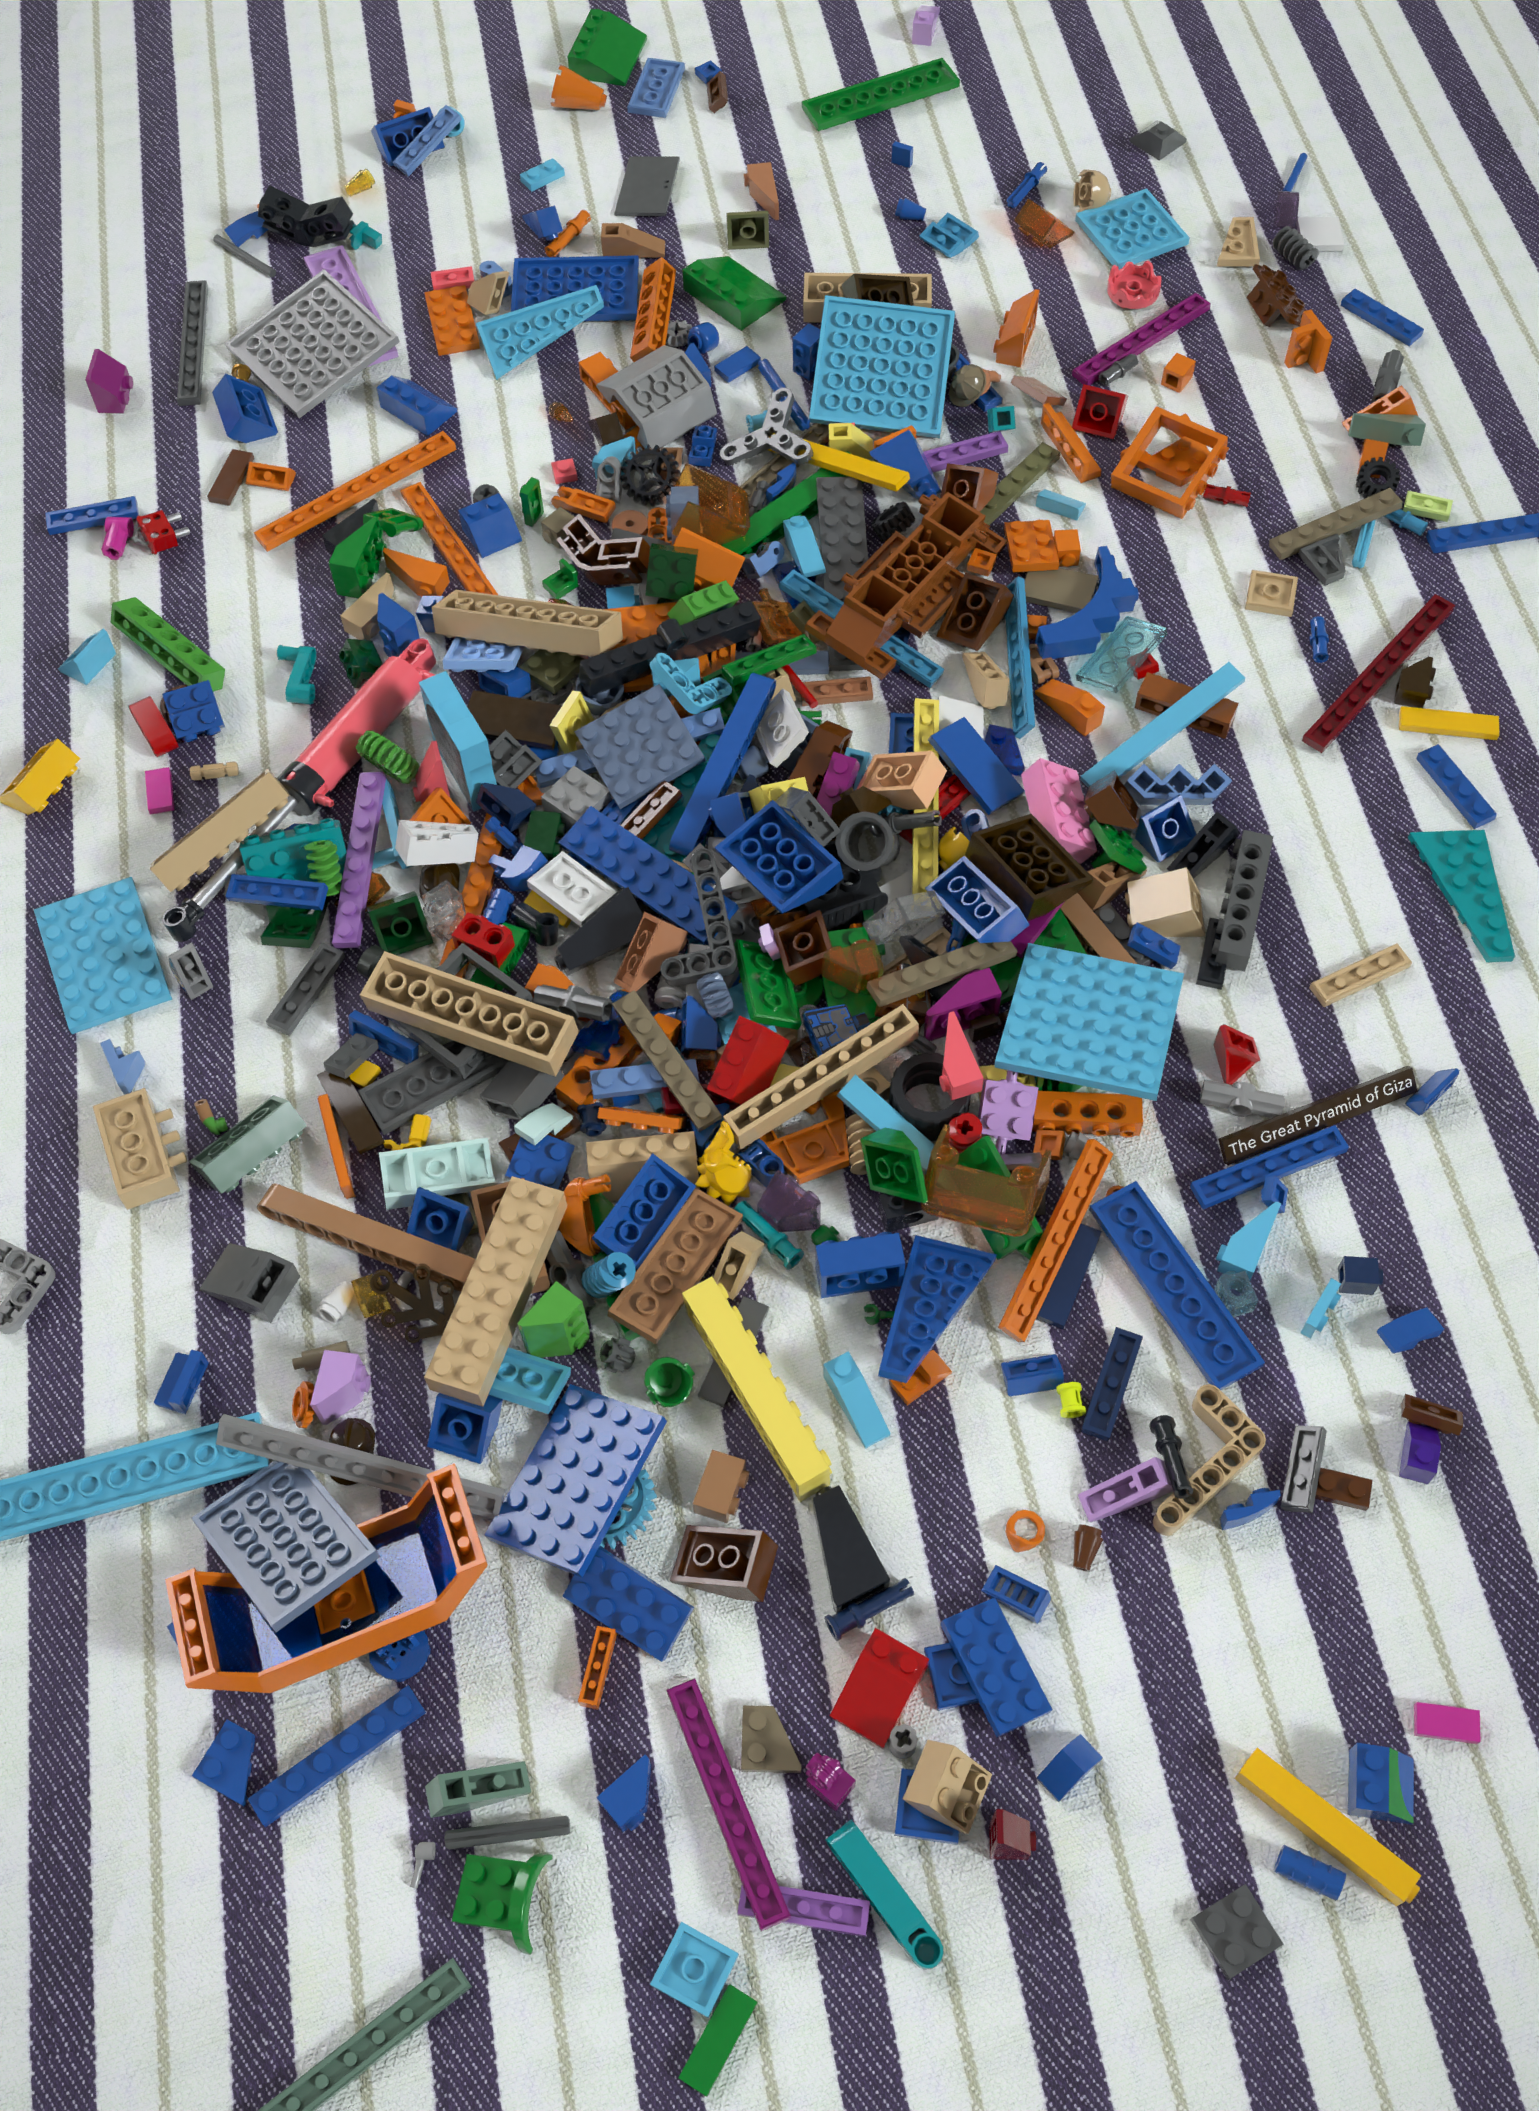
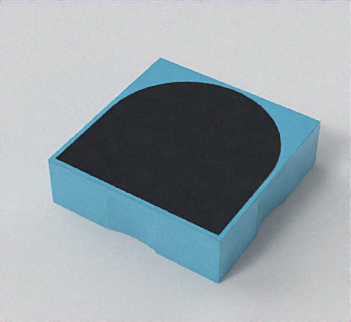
(457, 736)

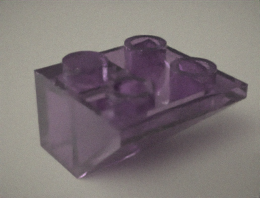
(789, 1206)

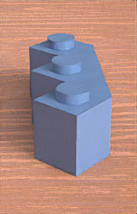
(1150, 790)

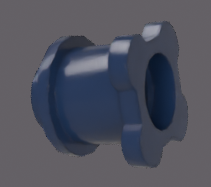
(591, 1124)

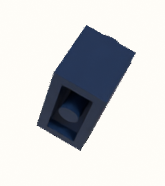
(505, 804)

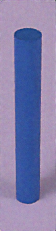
(1295, 172)

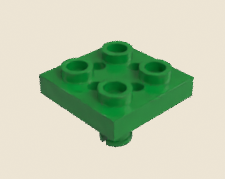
(1116, 848)

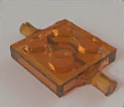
(775, 623)

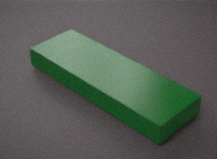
(718, 2040)

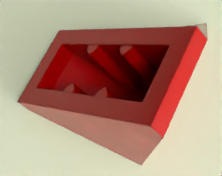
(1234, 1052)

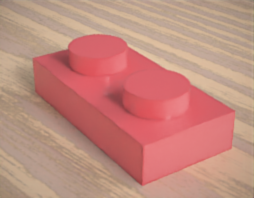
(452, 277)

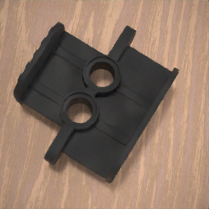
(846, 902)

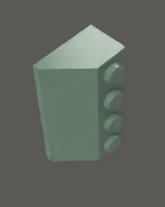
(249, 1144)

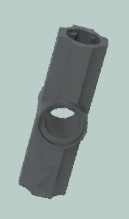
(1388, 374)
(574, 1002)
(567, 1270)

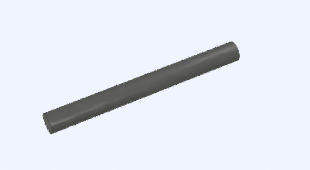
(244, 255)

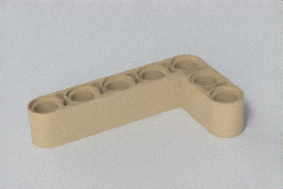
(1215, 1467)

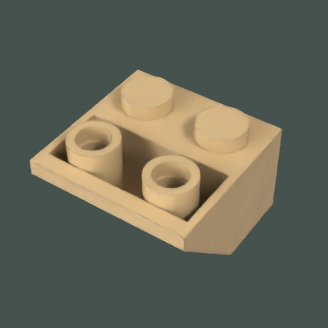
(947, 1785)

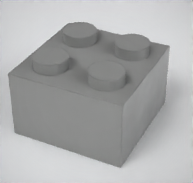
(574, 795)

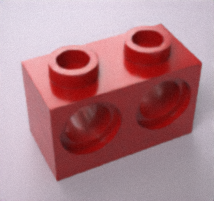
(483, 940)

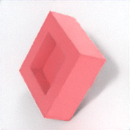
(564, 471)

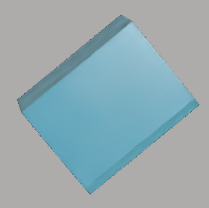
(89, 657)

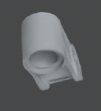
(609, 484)

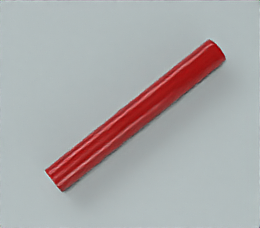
(800, 687)

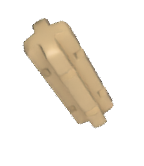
(214, 770)

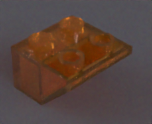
(853, 965)

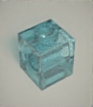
(1236, 1304)

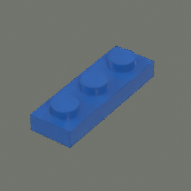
(388, 1040)

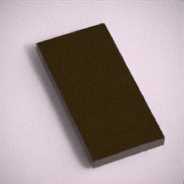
(522, 718)

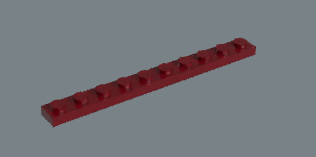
(1378, 673)

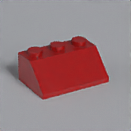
(747, 1062)

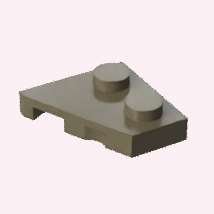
(766, 1742)

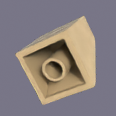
(1166, 904)

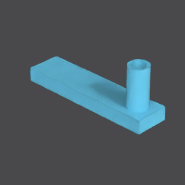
(392, 818)

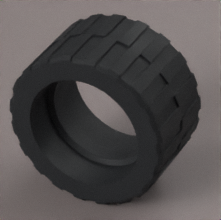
(919, 1070)

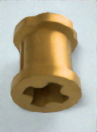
(243, 372)

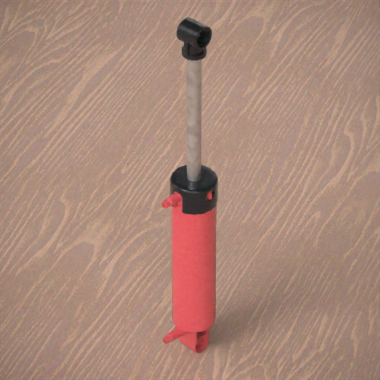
(323, 764)

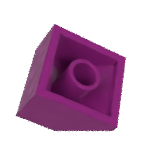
(108, 383)

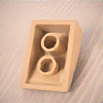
(905, 778)

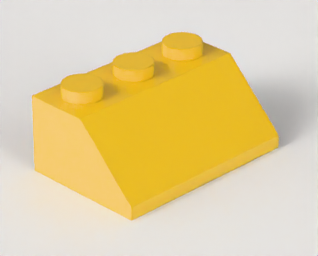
(40, 778)

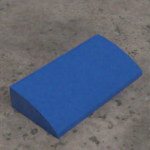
(644, 1211)

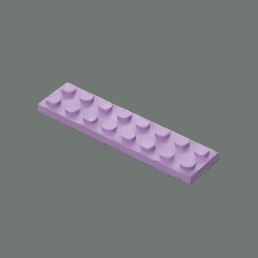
(340, 267)

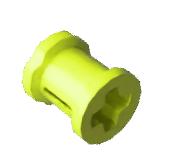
(1071, 1400)

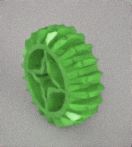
(387, 757)

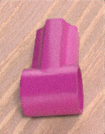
(117, 532)

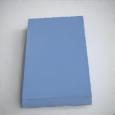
(656, 87)

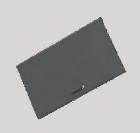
(647, 186)

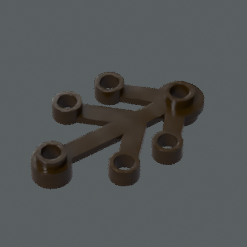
(422, 1308)

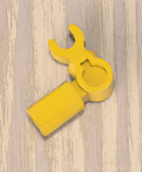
(417, 1136)

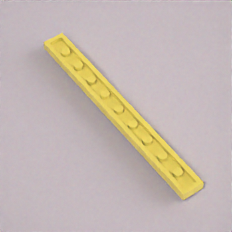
(926, 838)

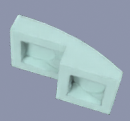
(541, 1122)

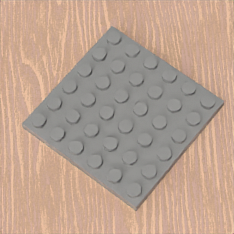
(312, 343)

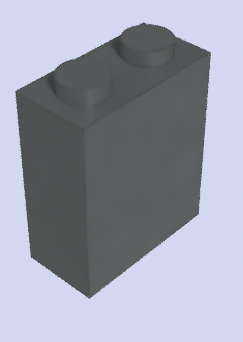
(518, 1090)

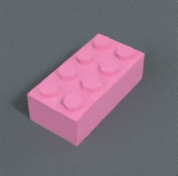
(1058, 804)

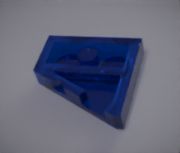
(1004, 745)

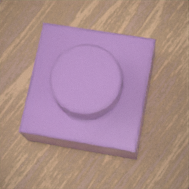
(767, 942)

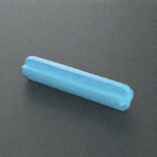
(1363, 544)

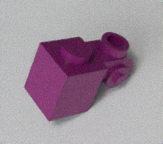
(829, 1780)

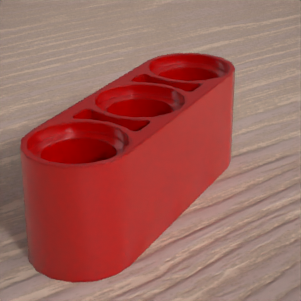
(153, 726)

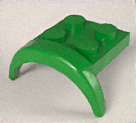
(499, 1894)

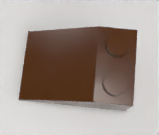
(975, 612)
(725, 1561)

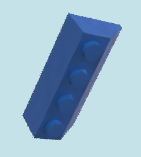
(978, 903)

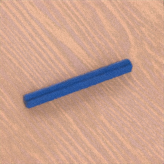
(776, 383)

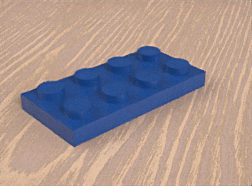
(630, 1603)
(996, 1667)

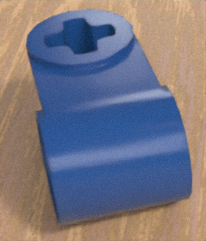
(761, 1161)

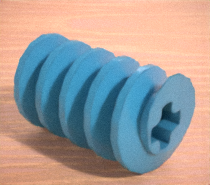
(608, 1275)

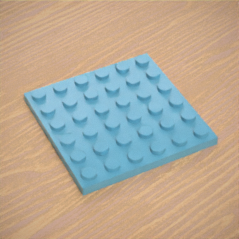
(882, 366)
(1090, 1021)

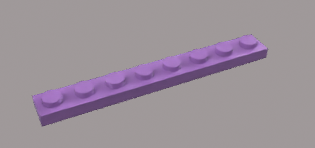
(359, 860)

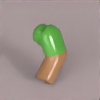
(207, 1118)

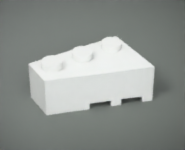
(435, 843)

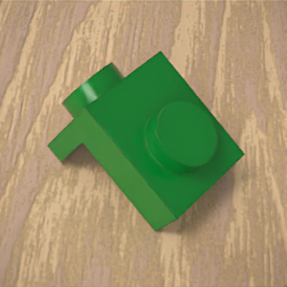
(562, 581)

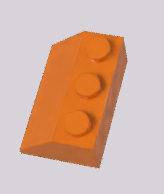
(1017, 330)
(713, 561)

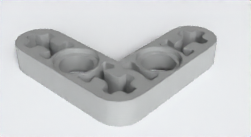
(26, 1274)

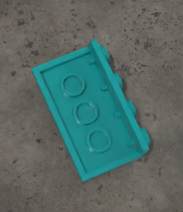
(283, 852)

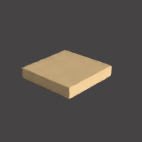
(1271, 593)

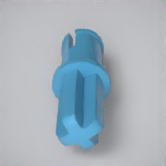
(1408, 521)

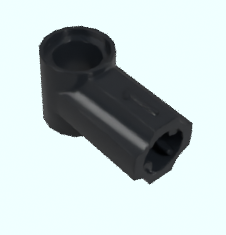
(541, 924)

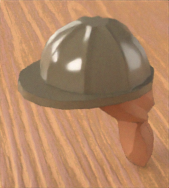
(970, 384)

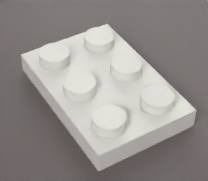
(781, 728)
(571, 888)

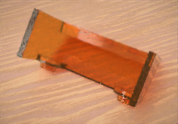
(721, 508)
(980, 1196)

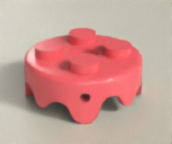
(1140, 278)

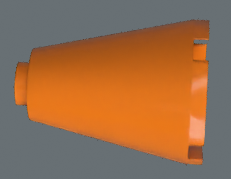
(576, 92)

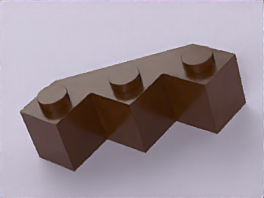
(818, 753)

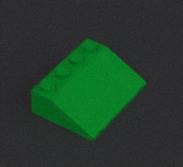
(606, 48)
(730, 290)

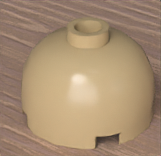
(1091, 190)

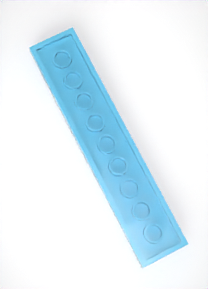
(121, 1479)

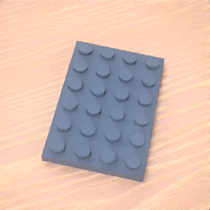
(285, 1540)

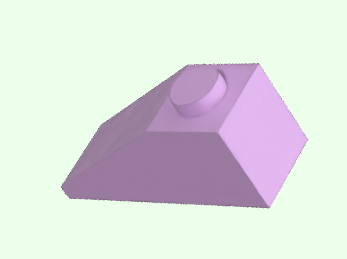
(924, 25)
(1127, 1490)

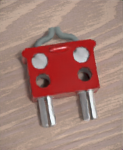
(158, 531)

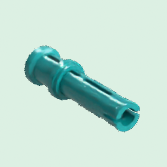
(776, 1241)

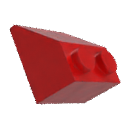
(1099, 411)

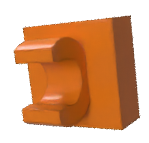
(403, 108)

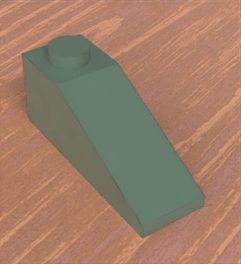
(1388, 428)
(476, 1788)

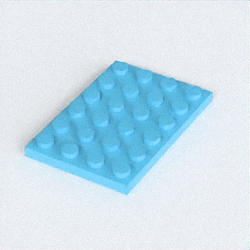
(102, 955)

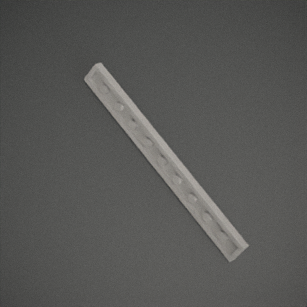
(344, 1462)

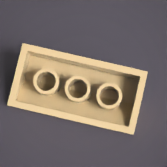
(625, 1157)

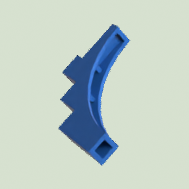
(1083, 630)

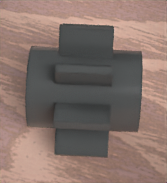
(617, 1354)

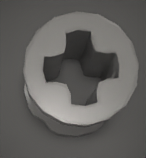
(907, 1750)

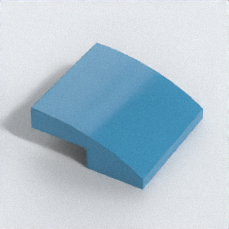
(949, 235)

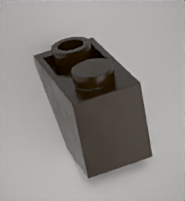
(1414, 684)

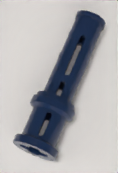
(857, 1614)

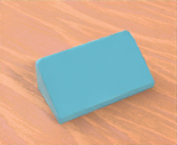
(1060, 504)

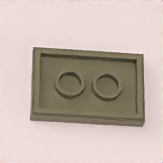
(1060, 589)

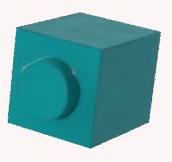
(1001, 419)

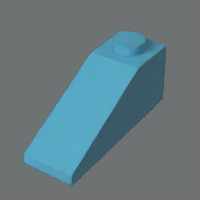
(803, 546)
(1247, 1243)
(855, 1399)

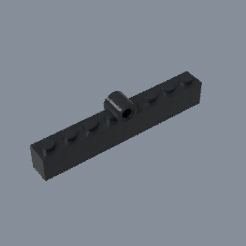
(675, 640)

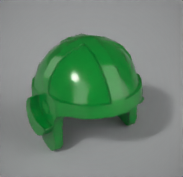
(668, 1381)

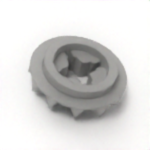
(682, 336)

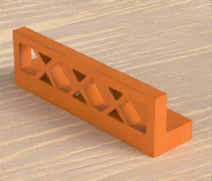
(1069, 444)

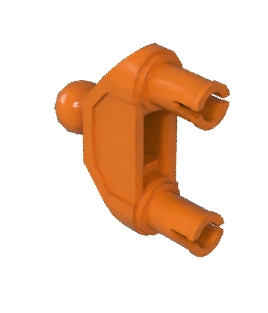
(578, 1223)

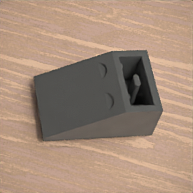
(251, 1280)

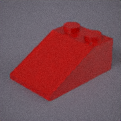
(879, 1688)

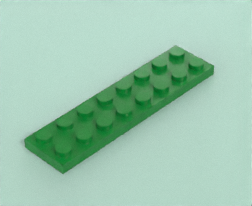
(880, 94)

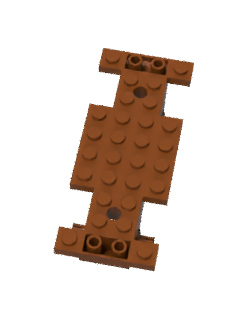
(905, 583)

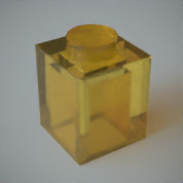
(369, 1301)

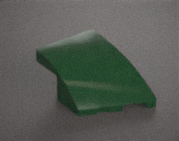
(292, 926)

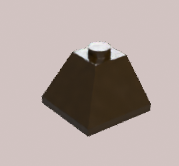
(857, 801)

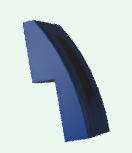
(785, 481)

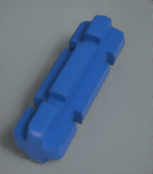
(503, 835)

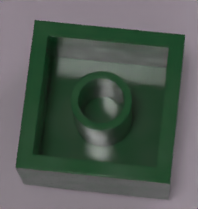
(671, 571)

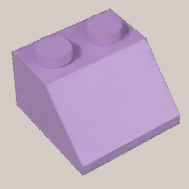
(339, 1385)

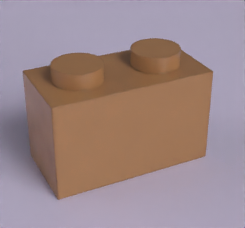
(720, 1486)

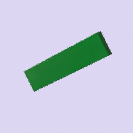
(769, 659)

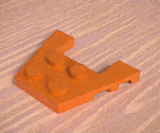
(1176, 462)
(817, 1148)

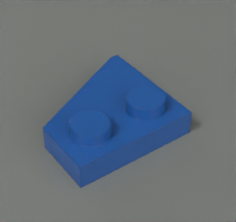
(228, 1762)

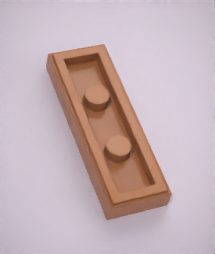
(840, 690)

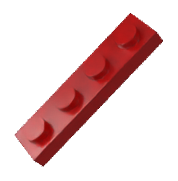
(950, 796)

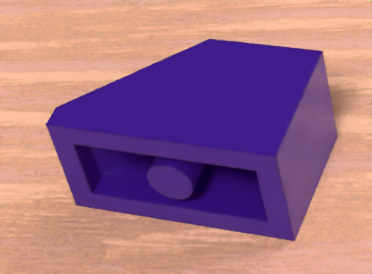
(1420, 1453)

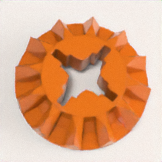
(301, 1408)

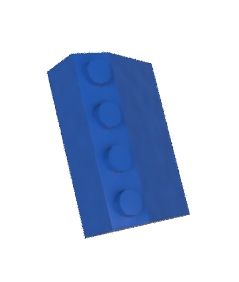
(780, 859)

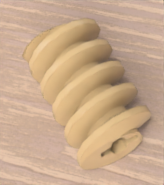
(857, 1129)

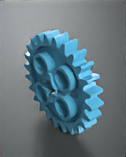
(633, 1519)

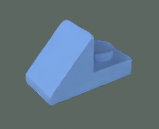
(124, 1068)

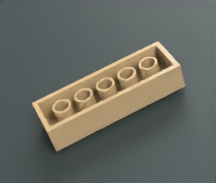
(821, 284)
(219, 830)

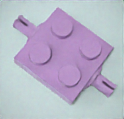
(1007, 1109)

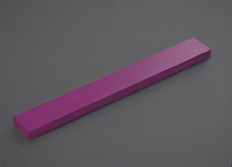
(1142, 338)
(728, 1806)

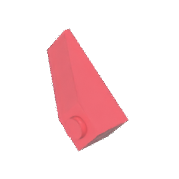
(430, 774)
(960, 1070)

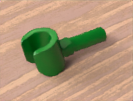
(878, 1314)

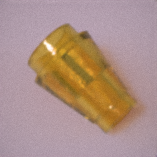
(360, 182)

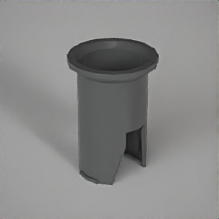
(848, 840)

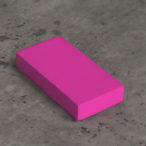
(159, 790)
(1447, 1723)

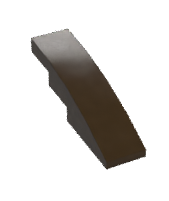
(351, 1111)

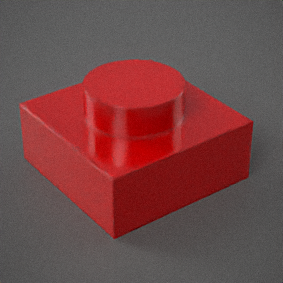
(1149, 665)

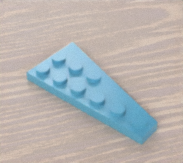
(524, 332)

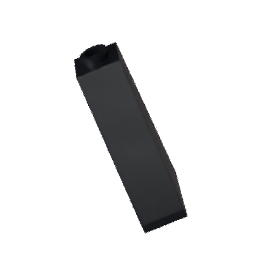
(601, 935)
(848, 1556)

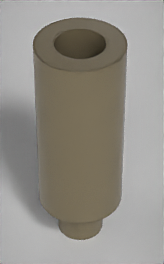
(312, 1358)

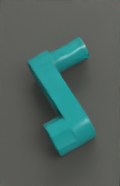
(298, 687)

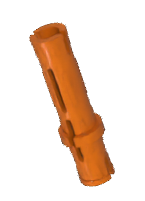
(572, 229)

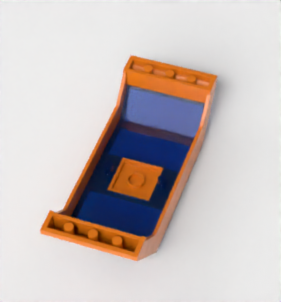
(422, 1575)

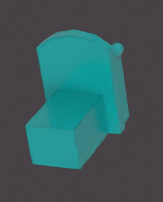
(363, 233)

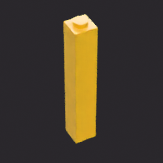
(1329, 1828)

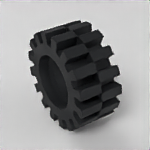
(1380, 468)
(893, 519)

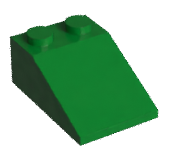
(894, 1165)

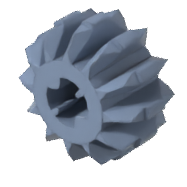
(715, 995)

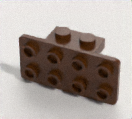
(1275, 297)

